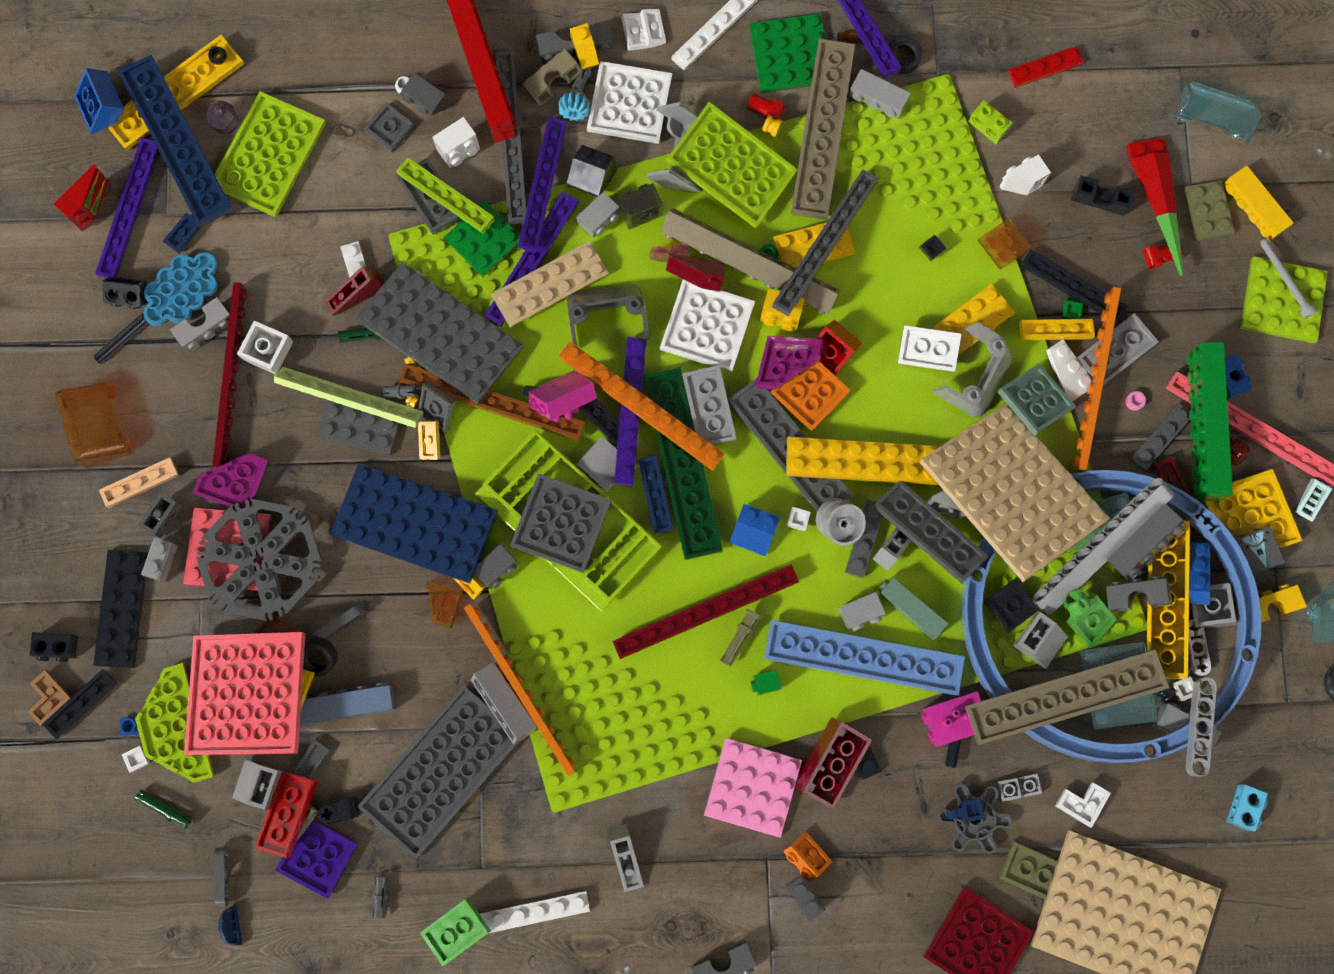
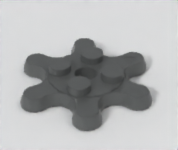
(981, 831)

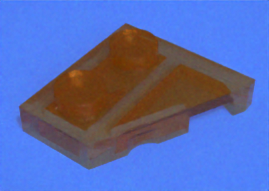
(443, 604)

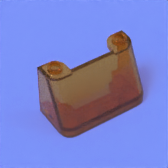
(92, 424)

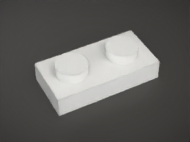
(353, 257)

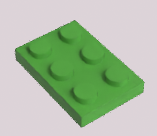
(455, 931)

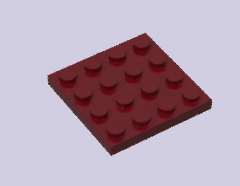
(977, 938)

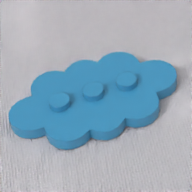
(180, 289)

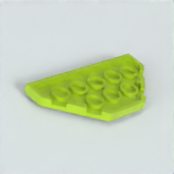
(164, 726)

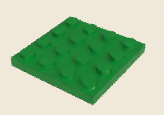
(786, 51)

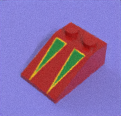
(83, 198)

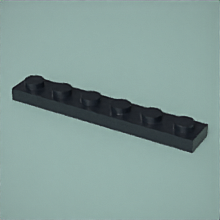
(1069, 283)

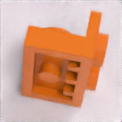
(807, 856)

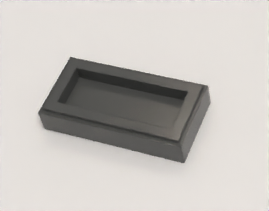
(312, 759)

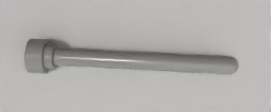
(1306, 308)

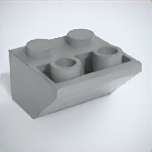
(1041, 639)
(257, 784)

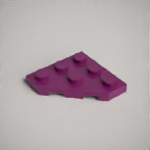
(786, 358)
(233, 480)

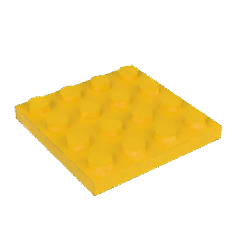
(1257, 505)

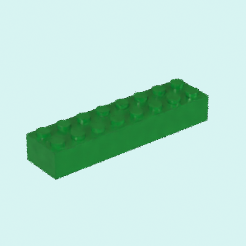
(1209, 422)

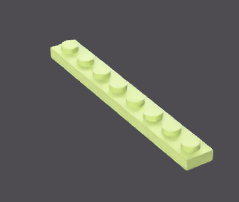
(348, 397)

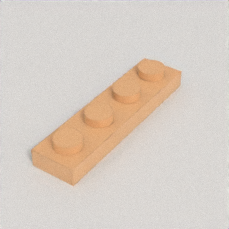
(139, 482)

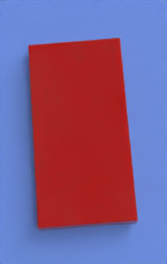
(286, 815)

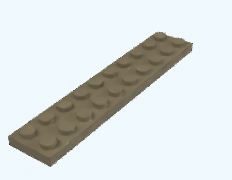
(822, 129)
(1066, 697)

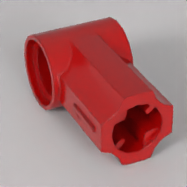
(765, 107)
(1157, 256)

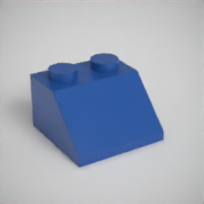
(754, 530)

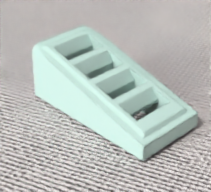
(1325, 491)

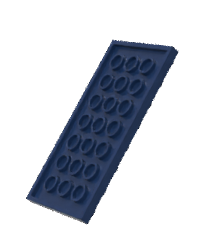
(414, 523)

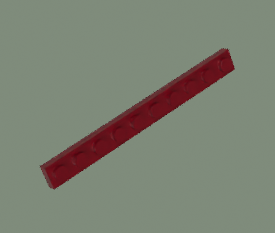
(230, 368)
(705, 611)

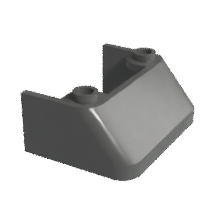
(582, 302)

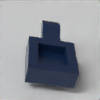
(969, 811)

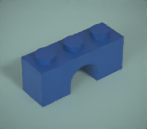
(1199, 573)

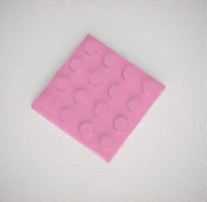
(752, 787)

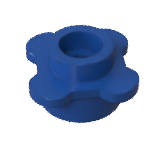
(125, 730)

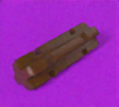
(850, 37)

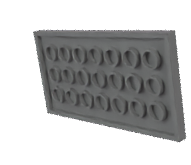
(439, 333)
(438, 773)

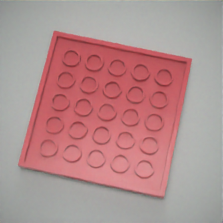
(245, 694)

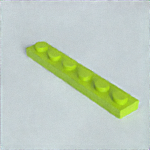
(445, 195)

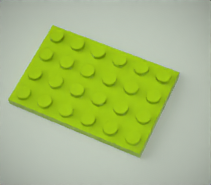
(268, 153)
(731, 165)

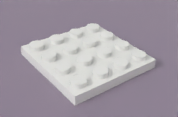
(628, 101)
(707, 326)

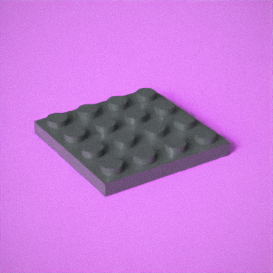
(560, 523)

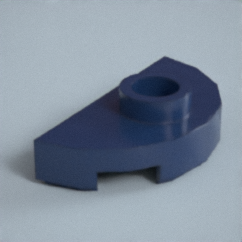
(229, 926)

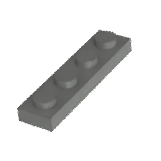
(1160, 437)
(863, 547)

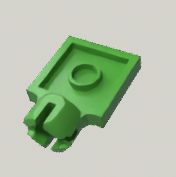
(1088, 616)

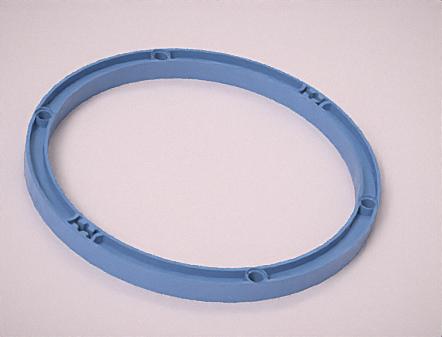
(1247, 639)

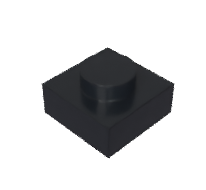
(932, 248)

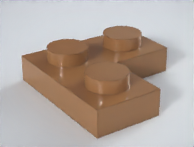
(52, 695)

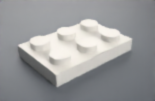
(929, 348)

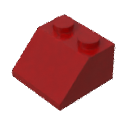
(838, 346)

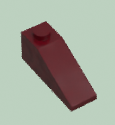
(697, 271)
(357, 288)

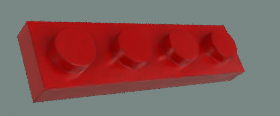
(1045, 67)

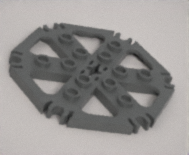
(264, 576)

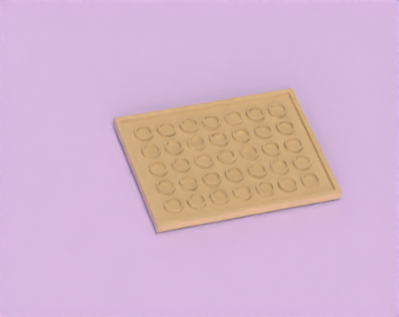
(1014, 491)
(1123, 912)

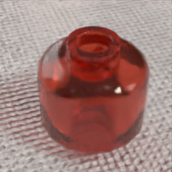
(1238, 451)

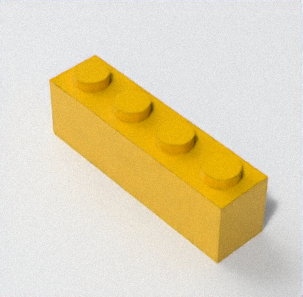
(1257, 203)

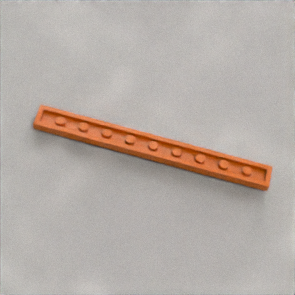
(1098, 372)
(641, 405)
(525, 696)

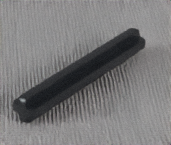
(120, 339)

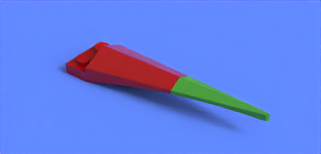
(1154, 173)

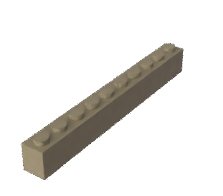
(743, 258)

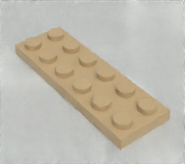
(549, 284)

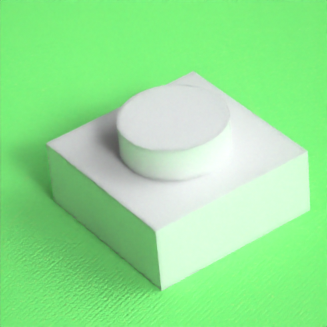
(798, 519)
(1183, 688)
(135, 759)

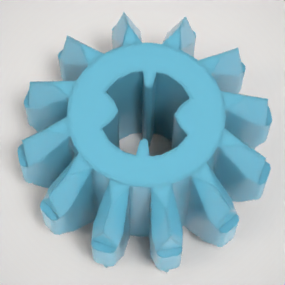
(574, 106)

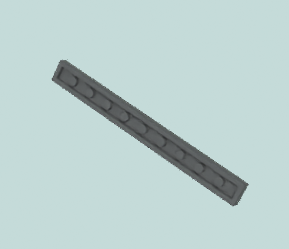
(512, 147)
(825, 243)

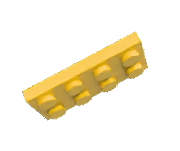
(795, 245)
(986, 308)

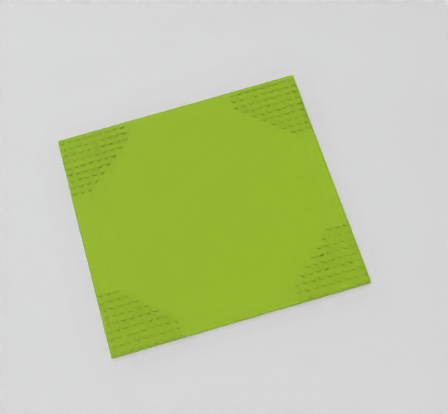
(676, 699)

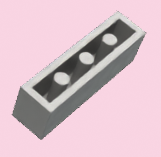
(503, 703)

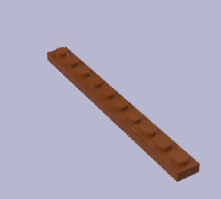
(497, 404)

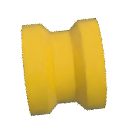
(772, 126)

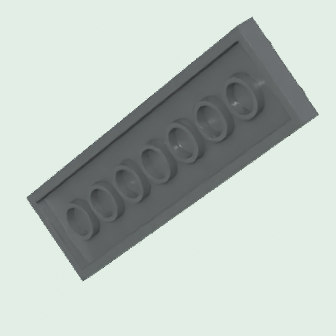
(772, 428)

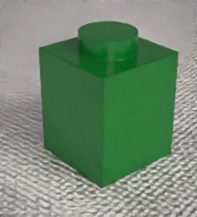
(766, 683)

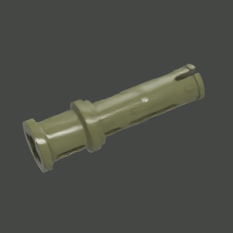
(745, 629)

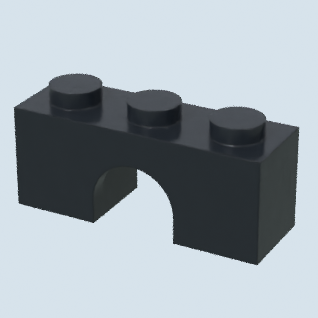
(1089, 193)

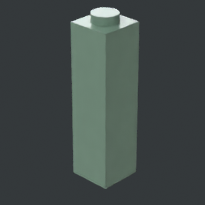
(912, 608)

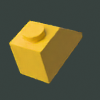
(584, 46)

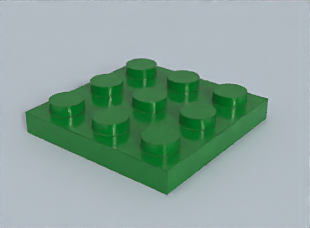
(485, 249)

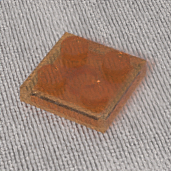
(1004, 244)

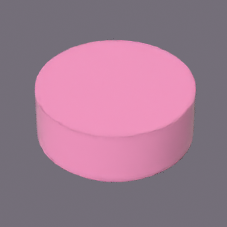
(1135, 400)

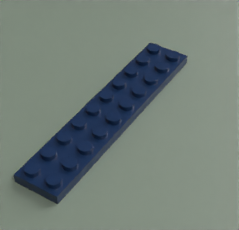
(175, 141)

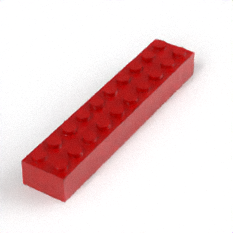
(483, 69)

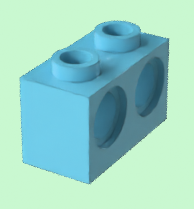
(1242, 805)

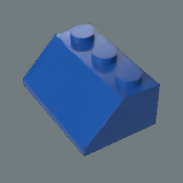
(98, 100)

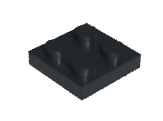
(1011, 605)

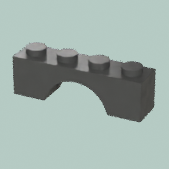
(550, 44)

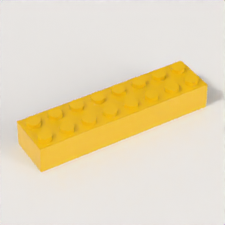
(1170, 623)

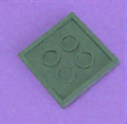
(1036, 399)

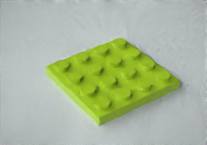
(1273, 308)

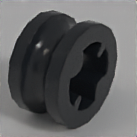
(1166, 694)

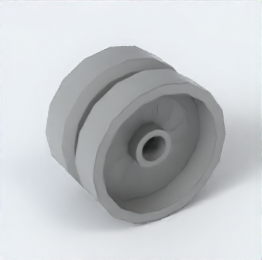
(840, 521)

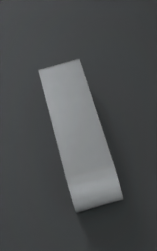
(1207, 719)

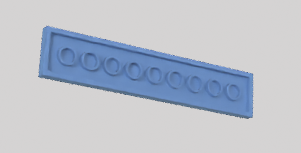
(864, 658)

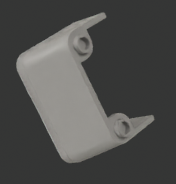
(679, 121)
(977, 398)

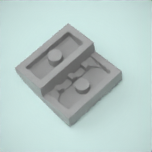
(600, 463)

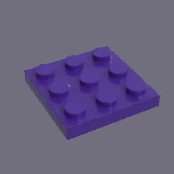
(318, 859)

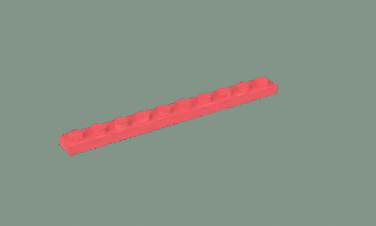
(1266, 436)

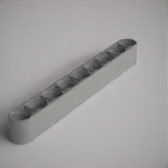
(1102, 546)

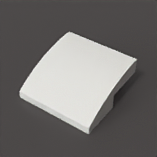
(643, 29)

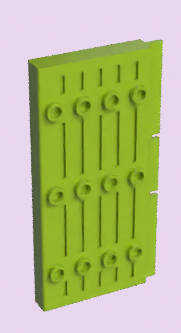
(622, 543)

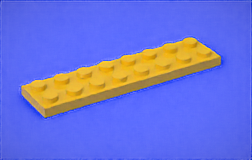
(186, 83)
(858, 460)

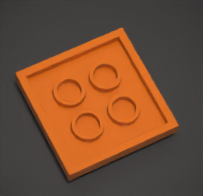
(811, 395)

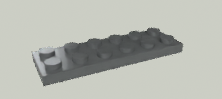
(931, 531)

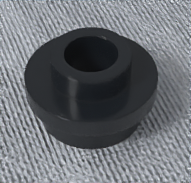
(213, 52)

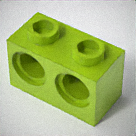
(990, 122)

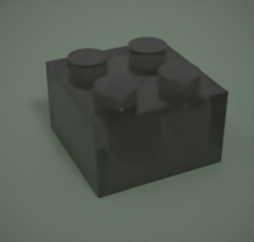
(640, 206)

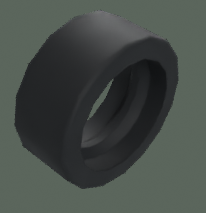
(914, 46)
(327, 648)

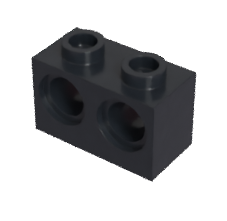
(124, 287)
(54, 642)

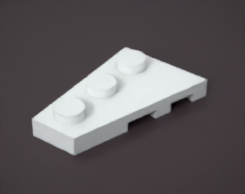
(1070, 373)

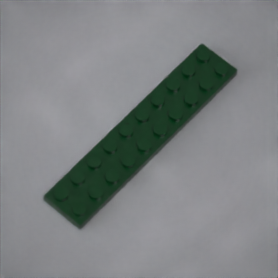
(683, 471)

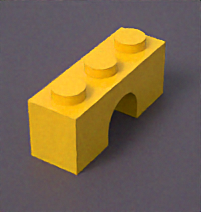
(1286, 599)

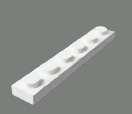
(711, 32)
(536, 911)

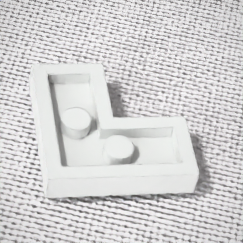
(1086, 808)

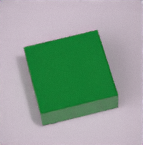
(1072, 310)

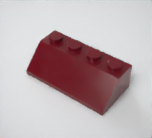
(832, 763)

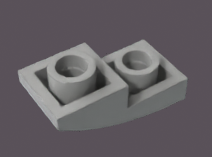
(1020, 787)

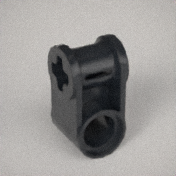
(342, 811)

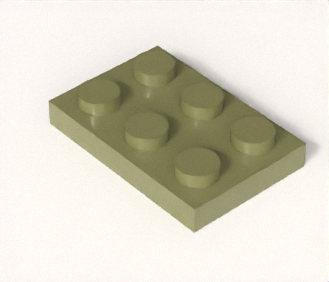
(1209, 210)

